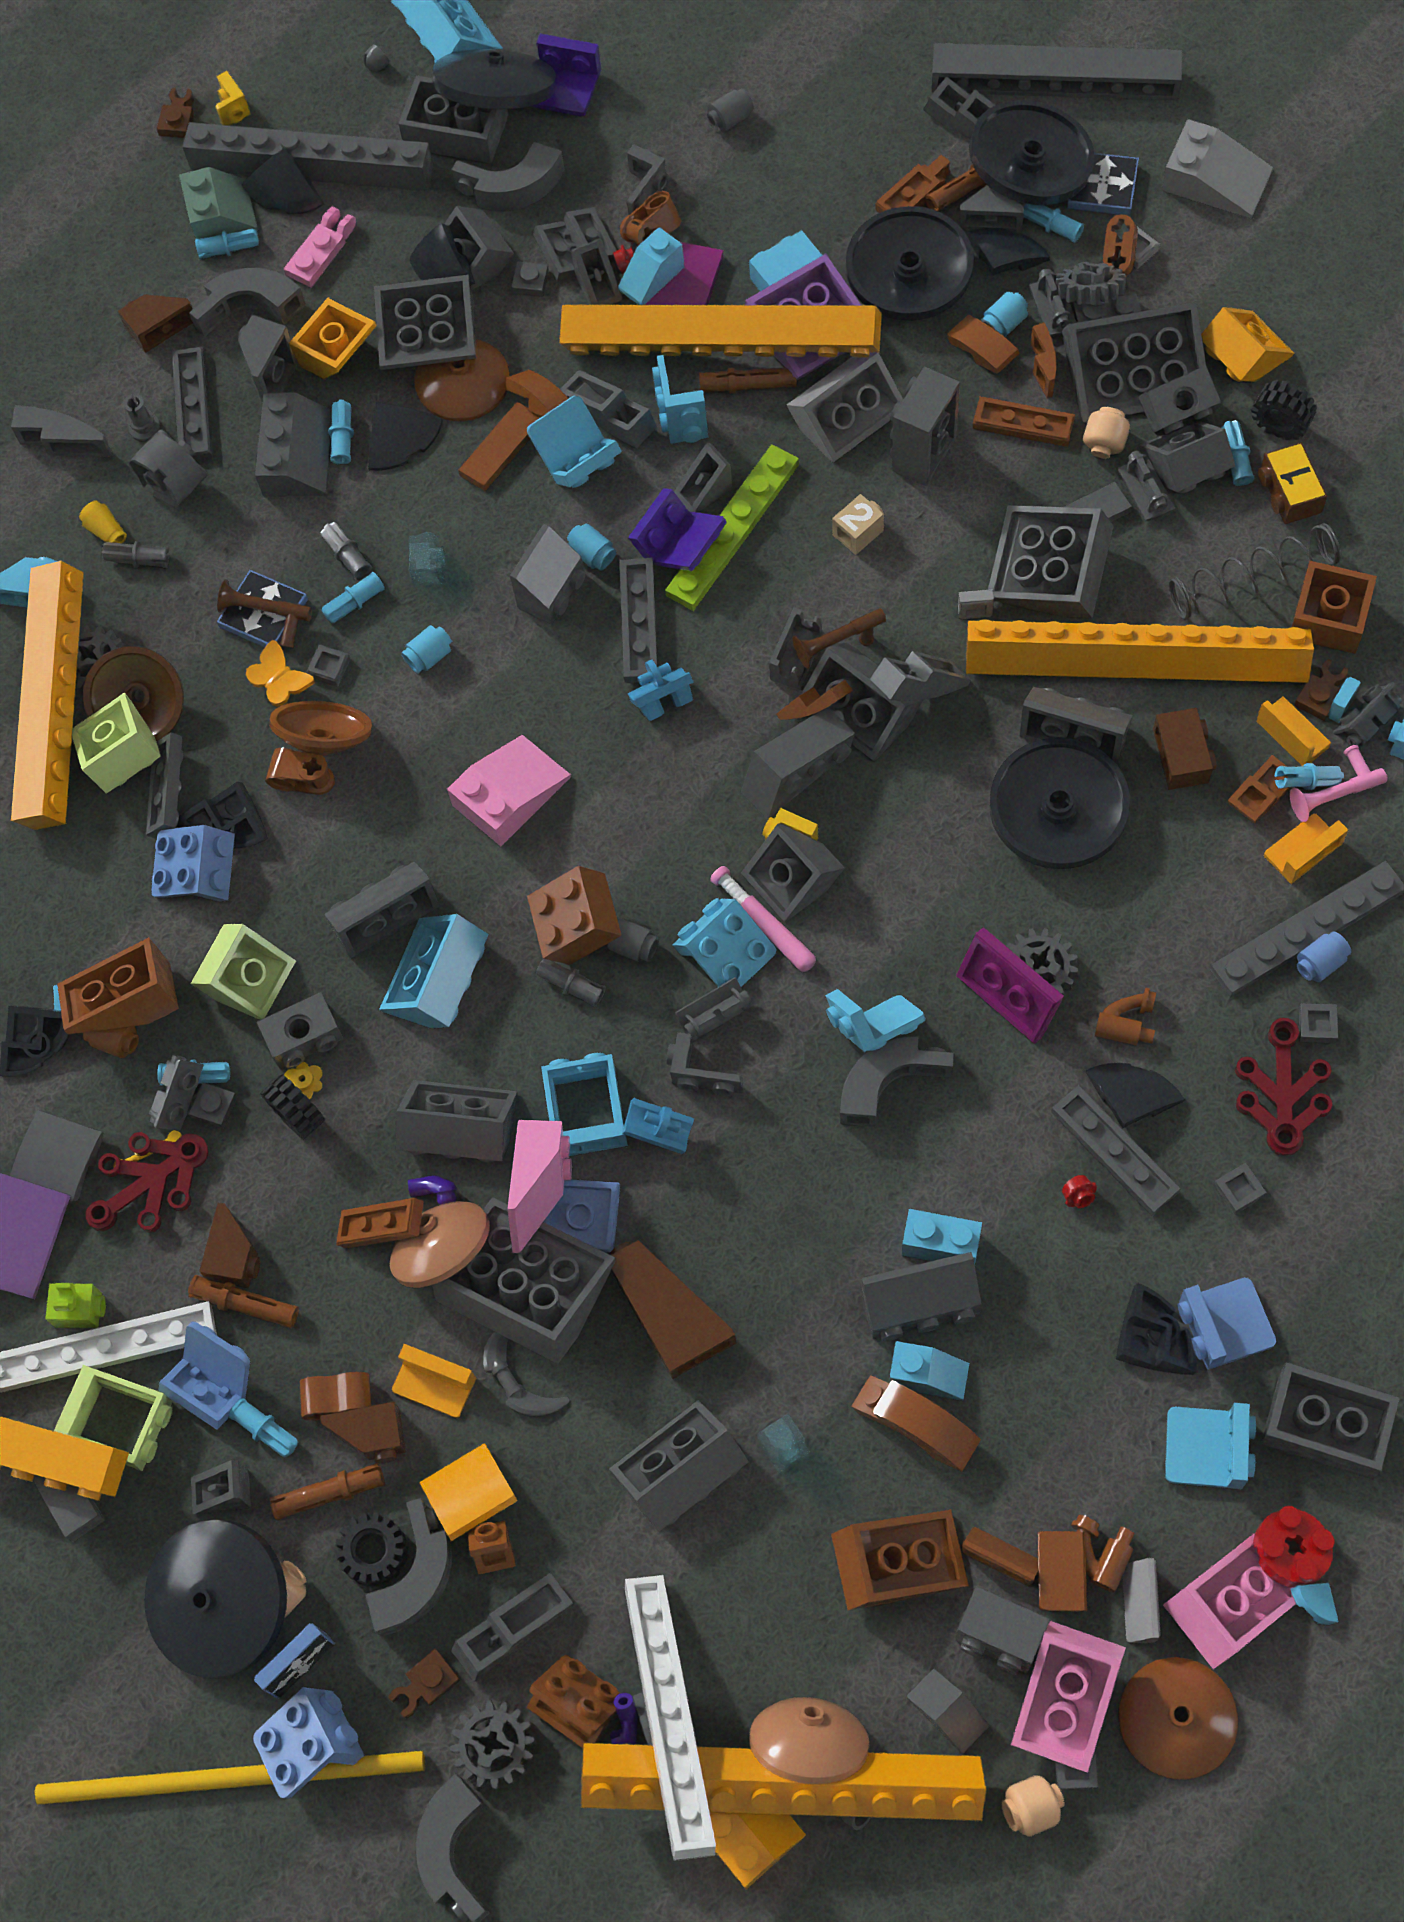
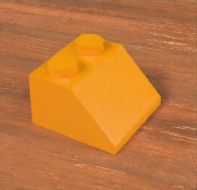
(330, 338)
(1244, 344)
(753, 1841)

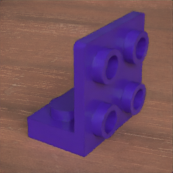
(576, 71)
(674, 534)

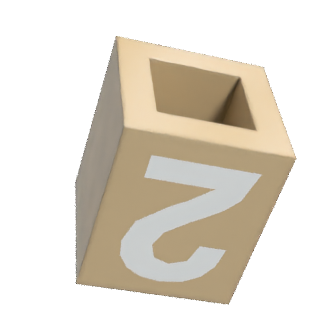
(858, 524)

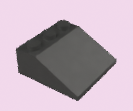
(425, 322)
(1051, 559)

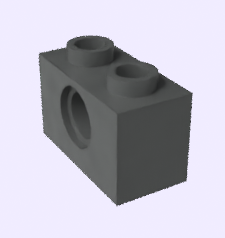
(1197, 390)
(307, 1014)

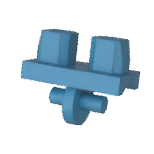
(674, 684)
(658, 1125)

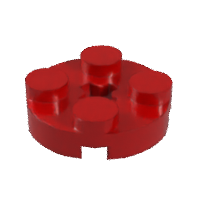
(1308, 1533)

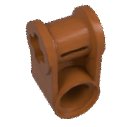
(655, 212)
(299, 772)

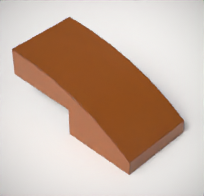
(984, 343)
(1045, 358)
(540, 391)
(811, 702)
(1259, 791)

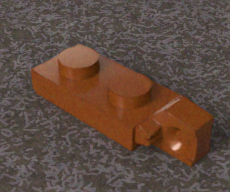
(915, 185)

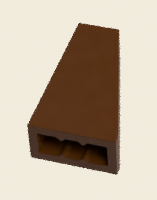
(671, 1314)

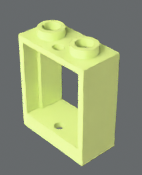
(85, 1395)

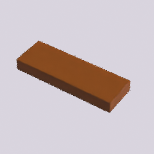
(1023, 421)
(499, 447)
(380, 1223)

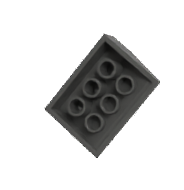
(1131, 354)
(529, 1295)

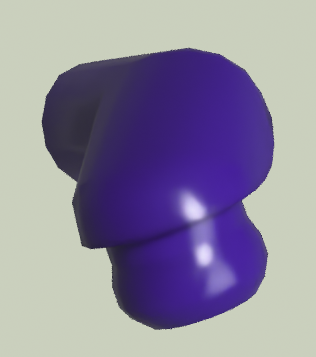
(431, 1185)
(628, 1719)

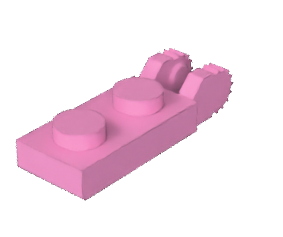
(320, 248)

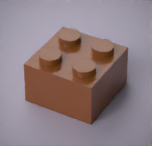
(1334, 605)
(574, 915)

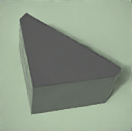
(991, 210)
(595, 274)
(705, 480)
(221, 1489)
(948, 1711)

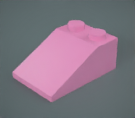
(507, 788)
(536, 1177)
(1229, 1604)
(1068, 1696)

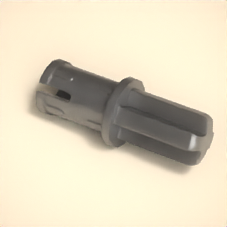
(346, 550)
(136, 554)
(571, 982)

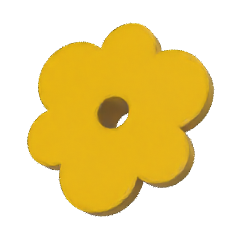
(312, 1078)

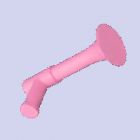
(1304, 802)

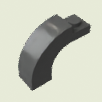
(513, 187)
(244, 290)
(881, 1067)
(419, 1591)
(436, 1841)

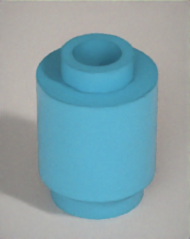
(1006, 313)
(591, 546)
(427, 649)

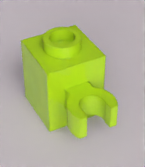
(74, 1305)

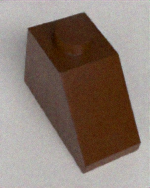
(155, 319)
(229, 1252)
(369, 1430)

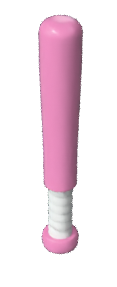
(779, 935)

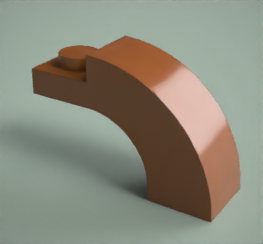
(918, 1420)

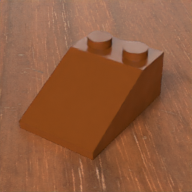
(119, 991)
(899, 1559)

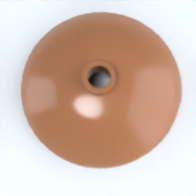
(446, 1244)
(809, 1741)

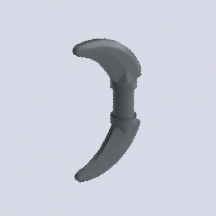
(518, 1399)

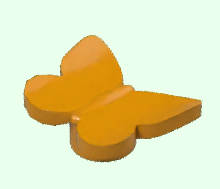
(276, 676)

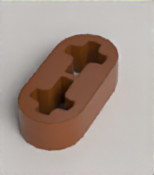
(1128, 244)

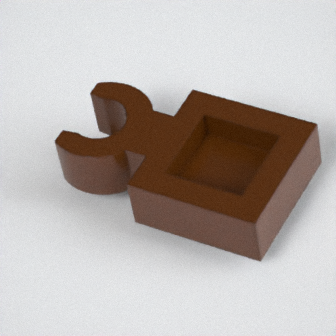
(176, 117)
(1320, 692)
(429, 1680)

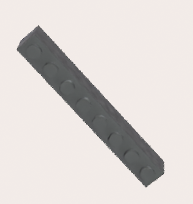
(1059, 70)
(317, 154)

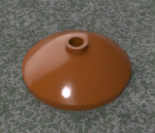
(465, 391)
(320, 726)
(1162, 1742)

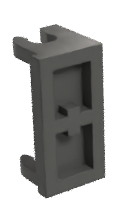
(784, 664)

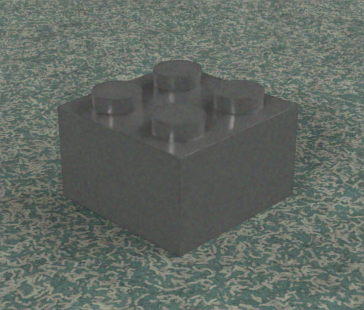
(1000, 1631)

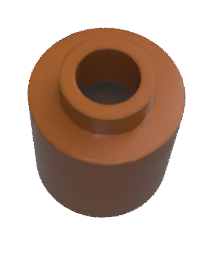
(115, 1041)

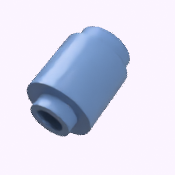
(1323, 956)

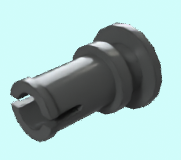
(142, 422)

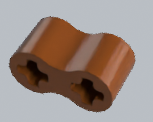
(334, 1394)

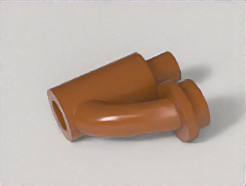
(1123, 1029)
(1115, 1556)

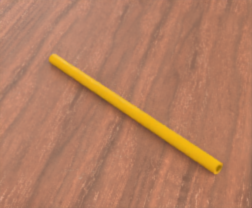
(216, 1779)

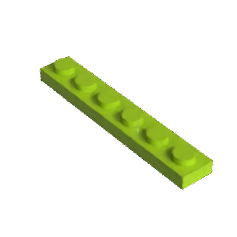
(741, 516)

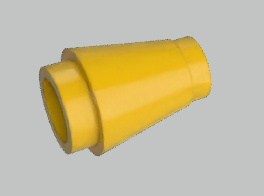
(101, 522)

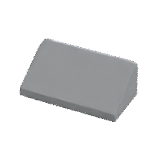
(1141, 1601)

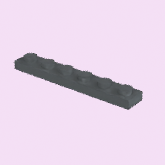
(1296, 933)

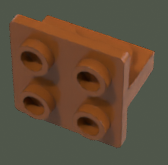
(573, 1700)

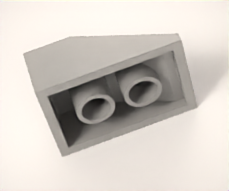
(1215, 170)

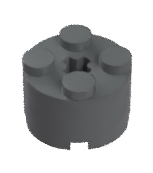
(167, 469)

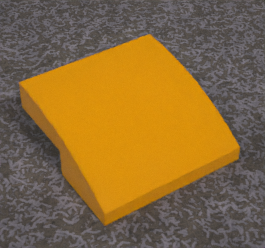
(468, 1491)

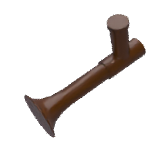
(293, 612)
(865, 625)

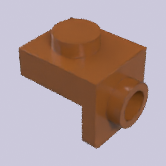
(491, 1547)

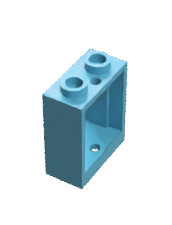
(592, 1066)

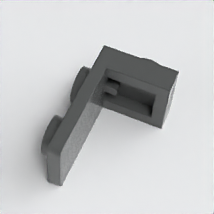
(650, 168)
(691, 1079)

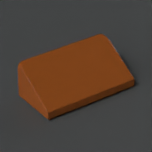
(1001, 1556)
(1062, 1571)

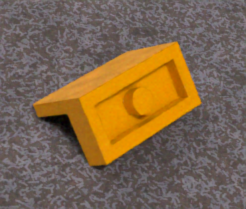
(1292, 730)
(1305, 847)
(433, 1381)

